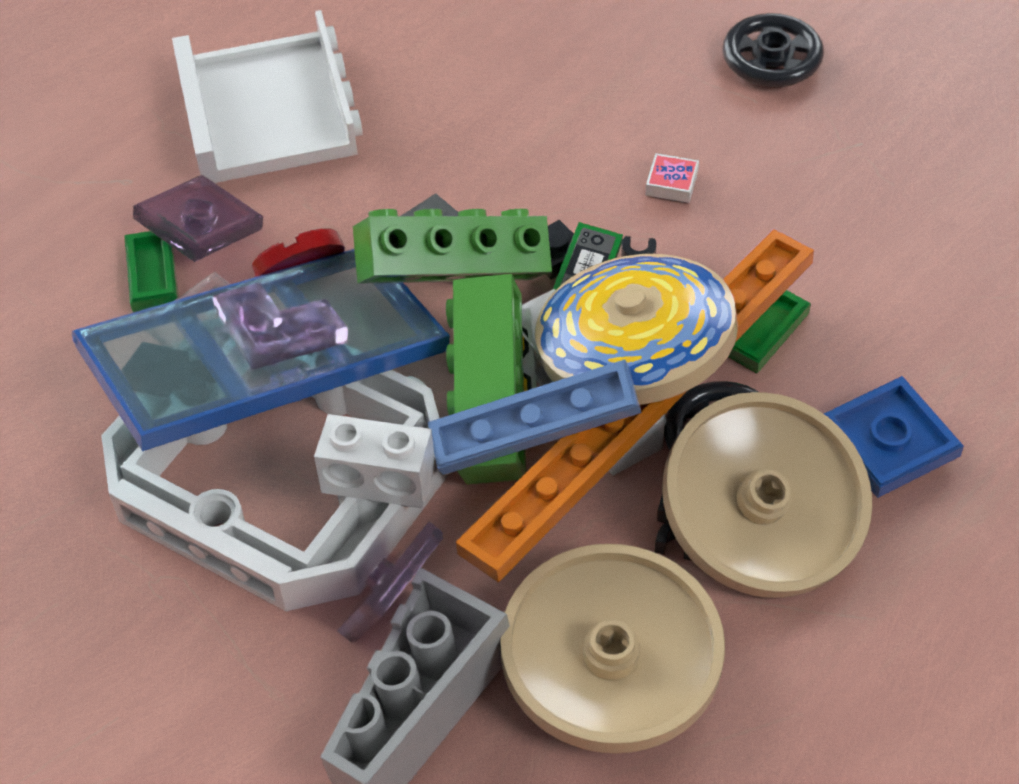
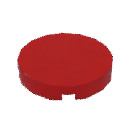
(309, 247)

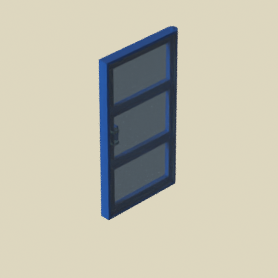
(182, 373)

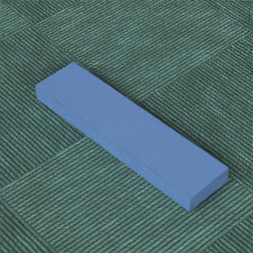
(534, 417)

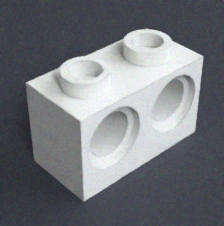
(375, 460)

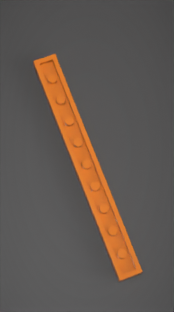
(582, 459)

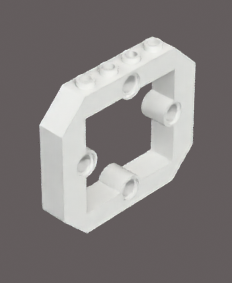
(291, 579)

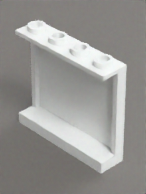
(268, 104)

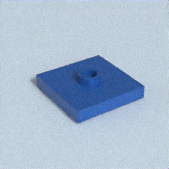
(896, 435)

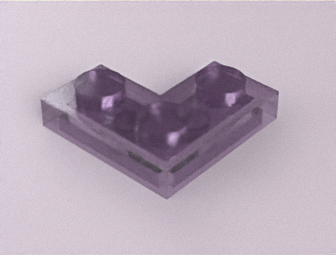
(275, 335)

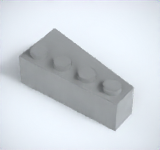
(417, 685)

